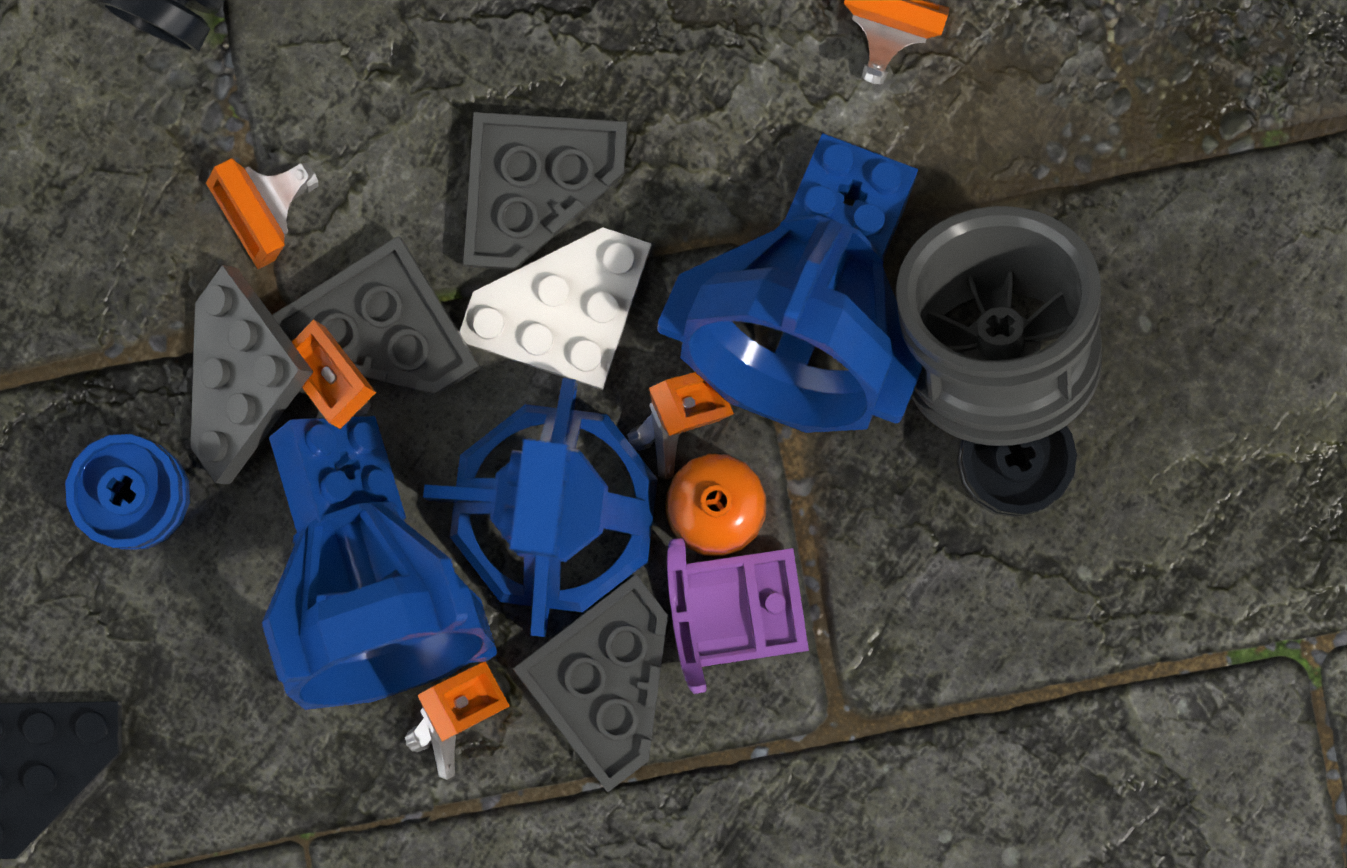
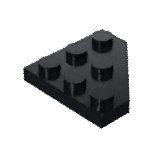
(48, 762)

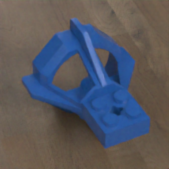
(820, 286)
(551, 507)
(363, 593)

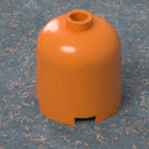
(715, 531)

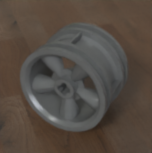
(1004, 382)

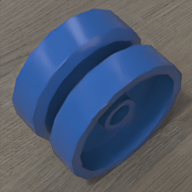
(97, 486)

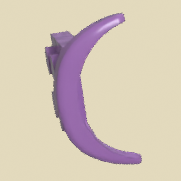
(733, 609)

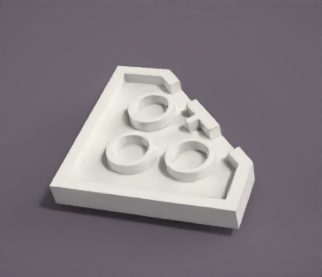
(562, 308)

